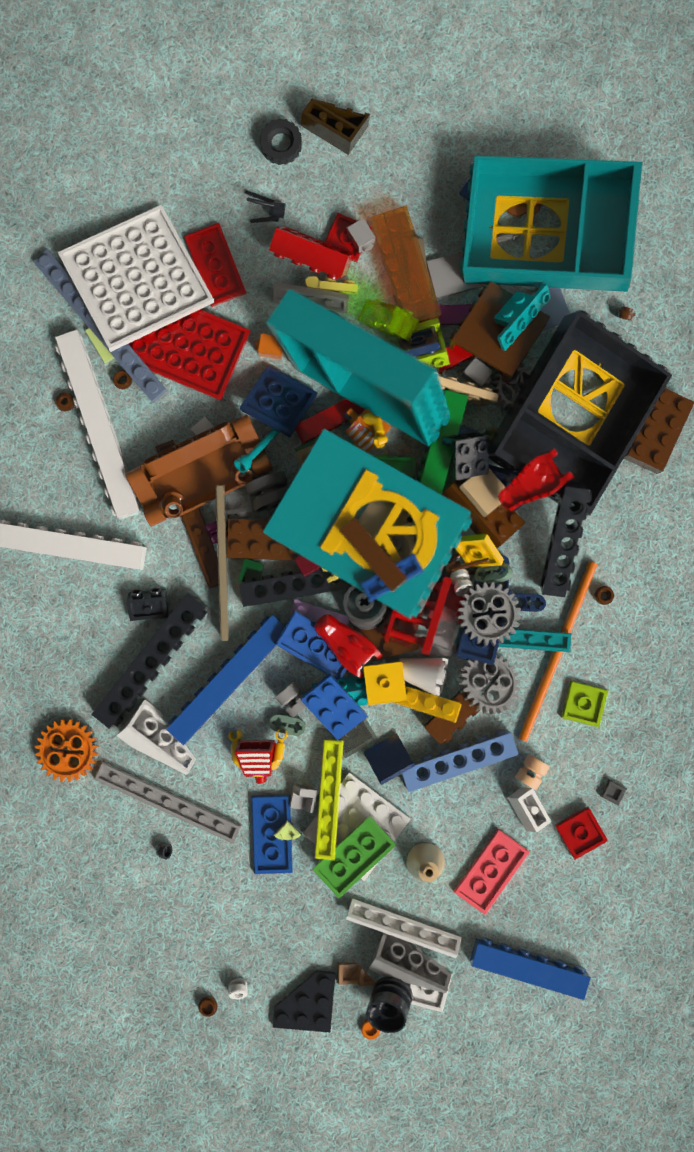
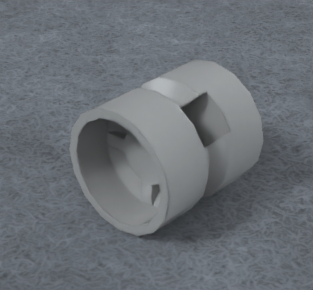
(286, 696)

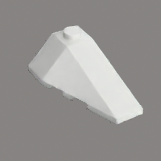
(149, 735)

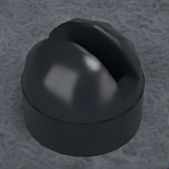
(164, 850)

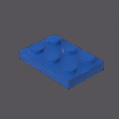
(333, 706)

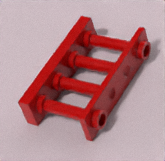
(430, 623)

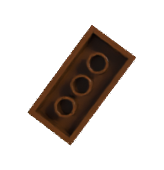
(660, 432)
(498, 524)
(249, 542)

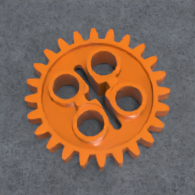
(68, 733)

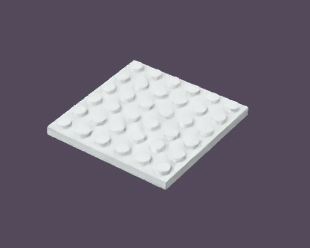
(135, 277)

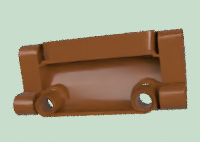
(195, 468)

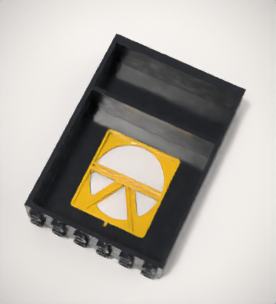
(594, 454)

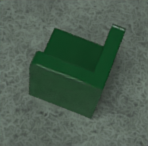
(251, 569)

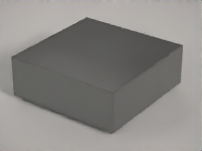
(613, 792)

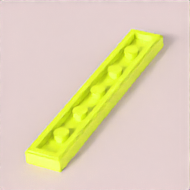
(329, 799)

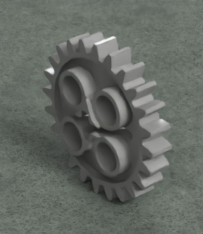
(492, 631)
(502, 695)

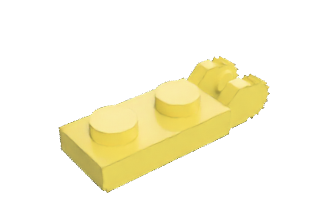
(329, 284)

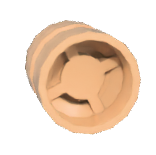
(534, 765)

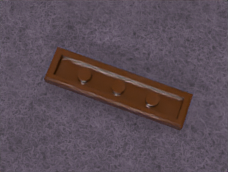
(373, 555)

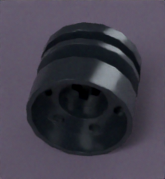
(389, 1005)

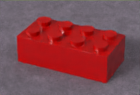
(311, 252)

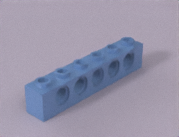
(506, 750)

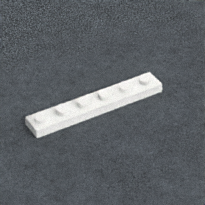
(404, 928)

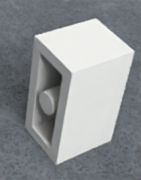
(529, 809)

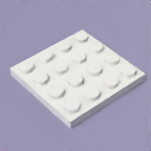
(355, 805)

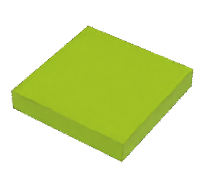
(584, 704)

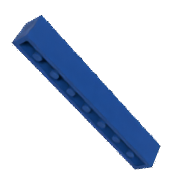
(226, 681)

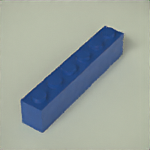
(529, 968)

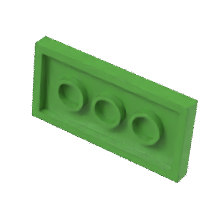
(355, 856)

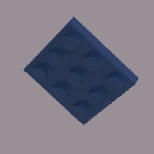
(278, 401)

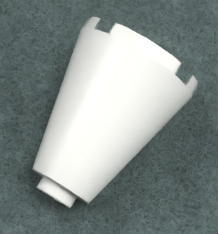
(426, 673)

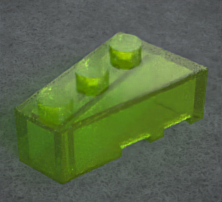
(388, 319)

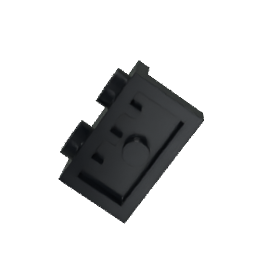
(147, 604)

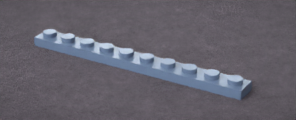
(124, 355)

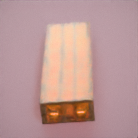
(405, 263)

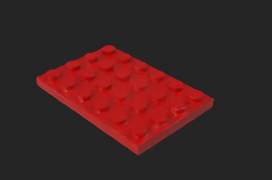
(195, 352)

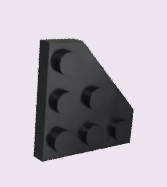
(308, 1005)

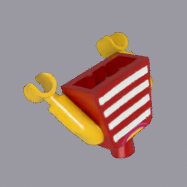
(257, 757)

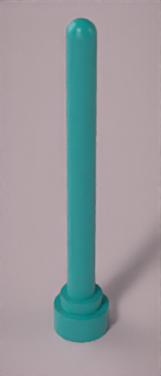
(244, 462)

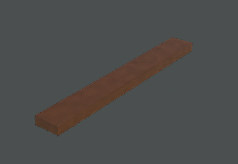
(199, 537)

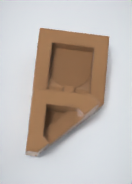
(352, 974)

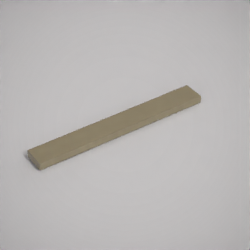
(222, 562)

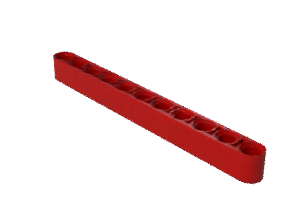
(333, 416)

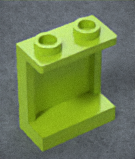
(440, 357)

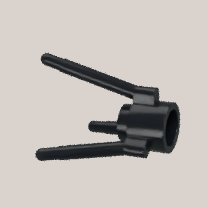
(276, 209)

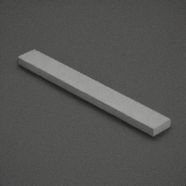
(167, 802)

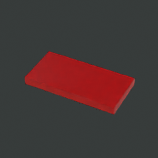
(215, 263)

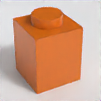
(269, 347)

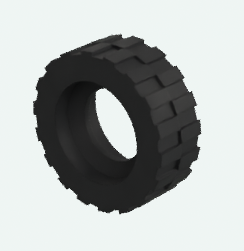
(274, 128)

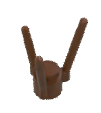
(454, 565)

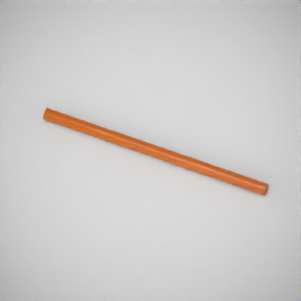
(555, 656)

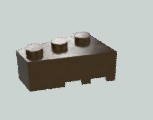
(334, 125)

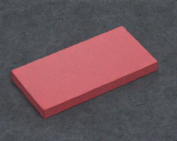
(491, 871)

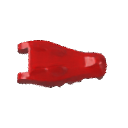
(535, 481)
(348, 645)

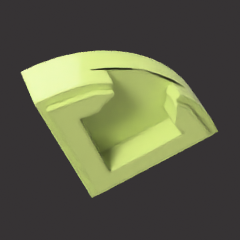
(287, 832)

